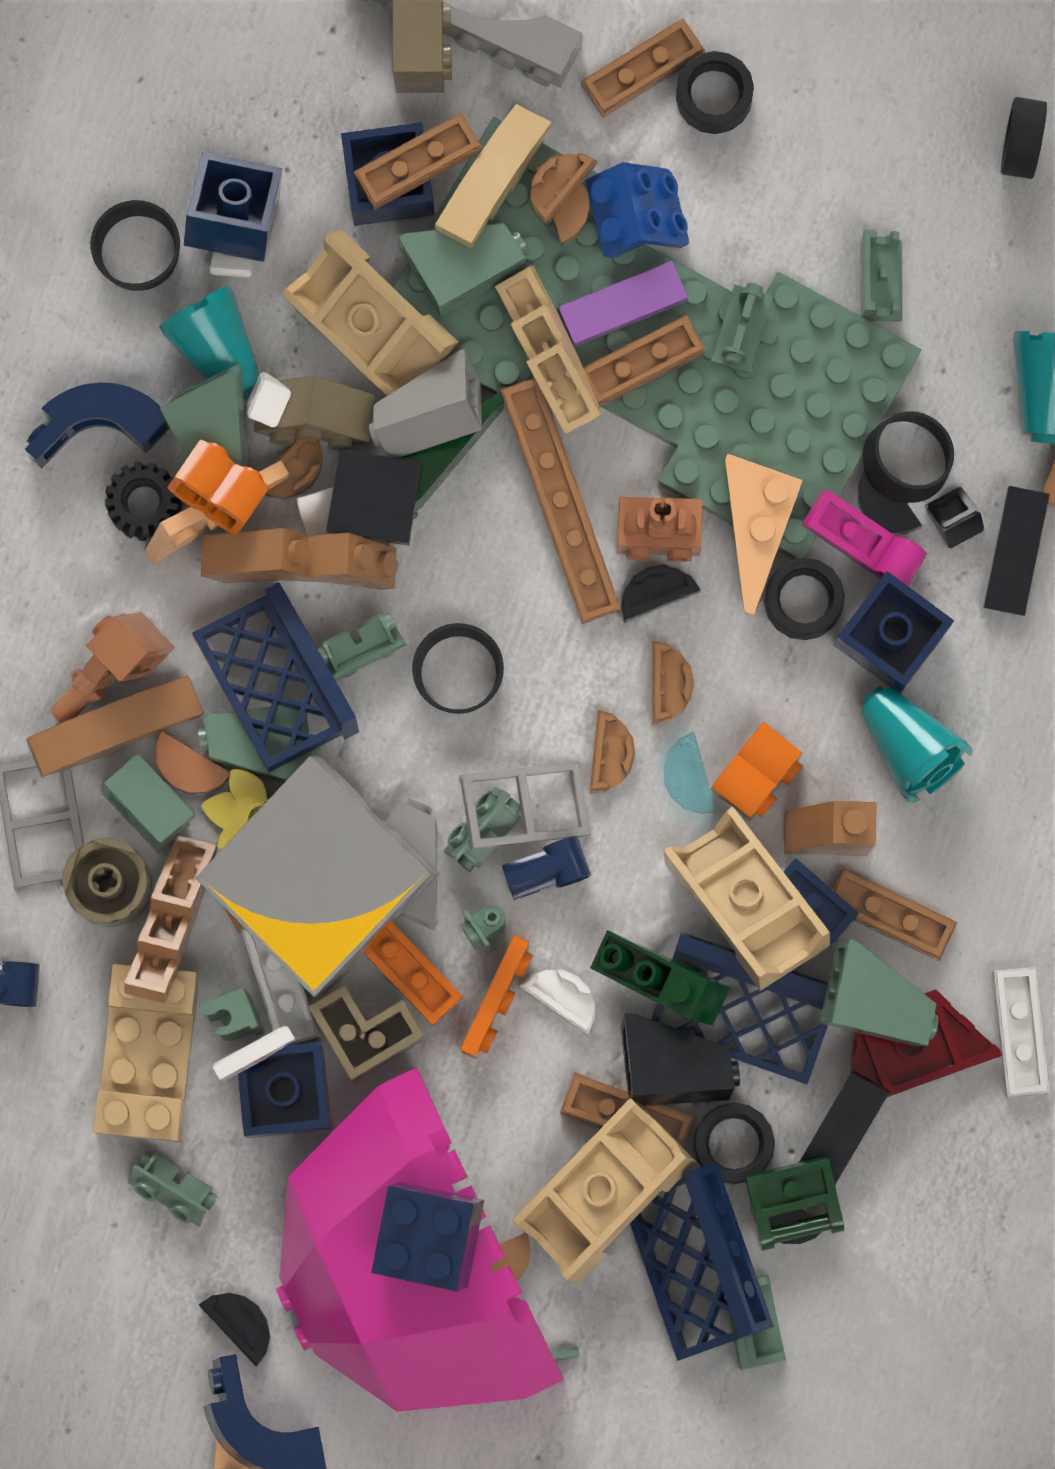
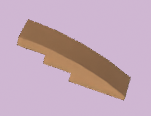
(114, 726)
(170, 920)

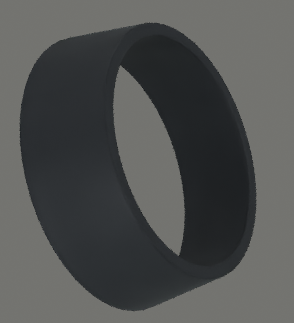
(120, 212)
(886, 482)
(455, 630)

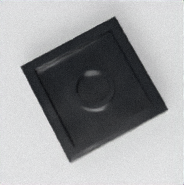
(374, 497)

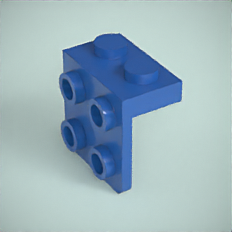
(636, 208)

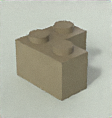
(419, 54)
(323, 412)
(362, 1043)

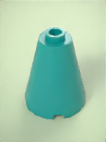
(213, 337)
(1036, 383)
(912, 743)

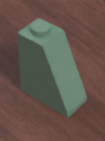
(457, 273)
(213, 414)
(231, 747)
(875, 999)

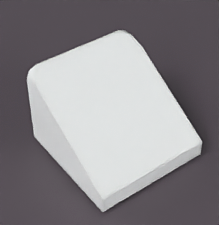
(231, 265)
(267, 400)
(315, 511)

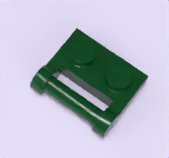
(790, 1190)

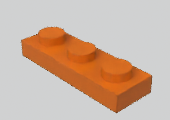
(412, 974)
(497, 998)

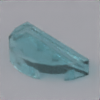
(686, 776)

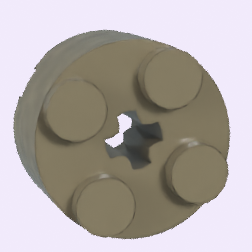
(97, 861)

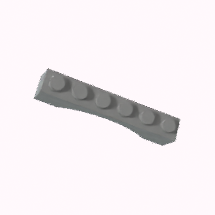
(533, 45)

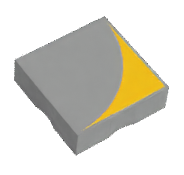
(316, 875)

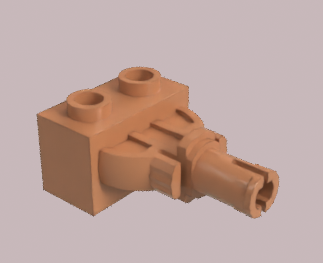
(659, 528)
(123, 650)

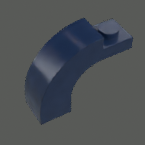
(96, 406)
(248, 1439)

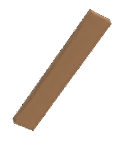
(560, 501)

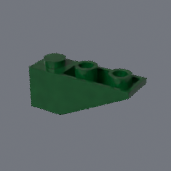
(660, 978)

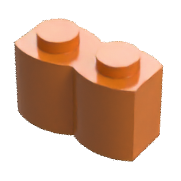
(219, 486)
(757, 771)

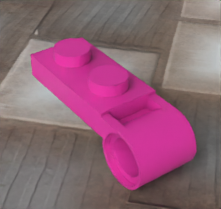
(863, 539)

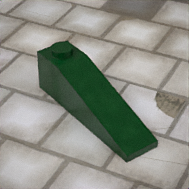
(443, 458)

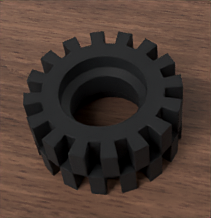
(125, 484)

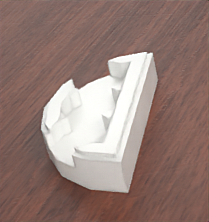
(564, 995)
(253, 1053)

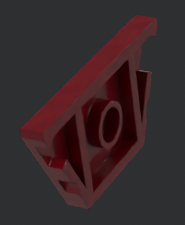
(904, 1066)

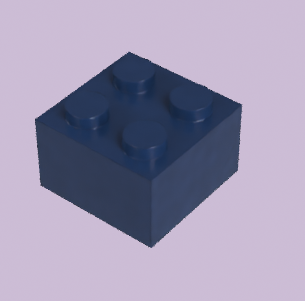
(368, 145)
(232, 206)
(893, 632)
(286, 1093)
(427, 1236)

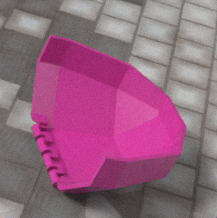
(388, 1334)

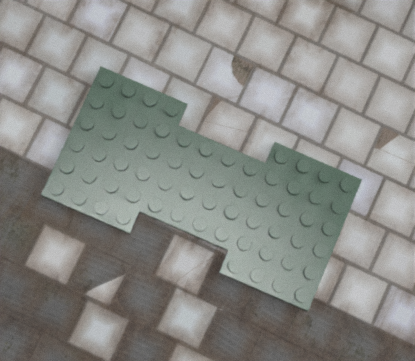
(802, 410)

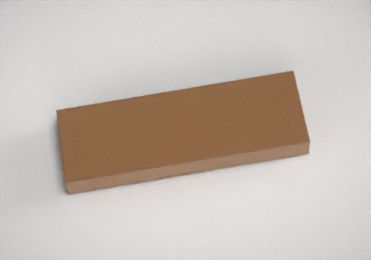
(642, 68)
(417, 161)
(644, 360)
(895, 915)
(598, 1102)

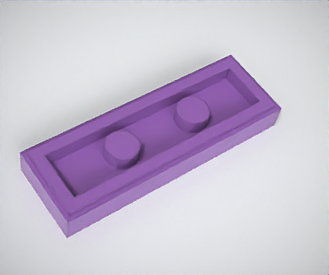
(623, 303)

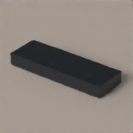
(1016, 550)
(846, 1122)

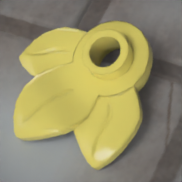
(237, 807)

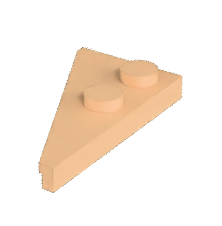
(760, 511)
(190, 523)

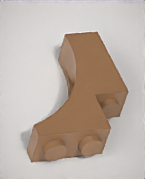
(298, 557)

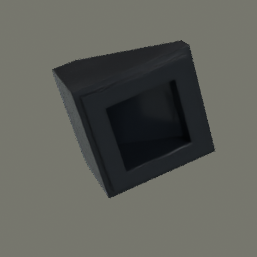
(955, 517)

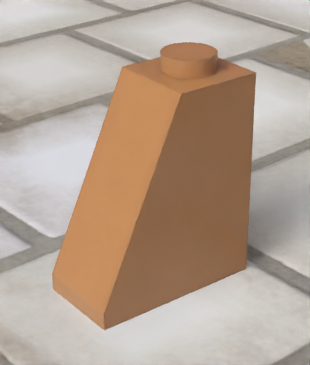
(831, 829)

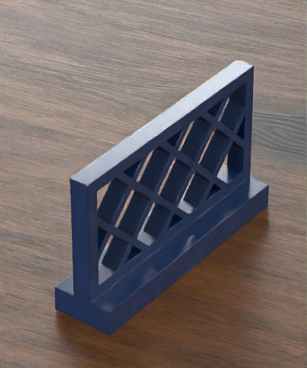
(301, 653)
(792, 985)
(728, 1256)

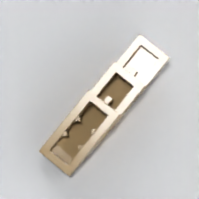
(493, 175)
(549, 350)

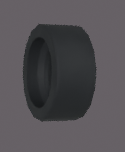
(719, 62)
(1023, 137)
(811, 568)
(741, 1112)

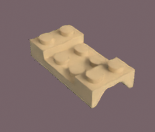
(367, 316)
(749, 900)
(146, 1060)
(603, 1189)

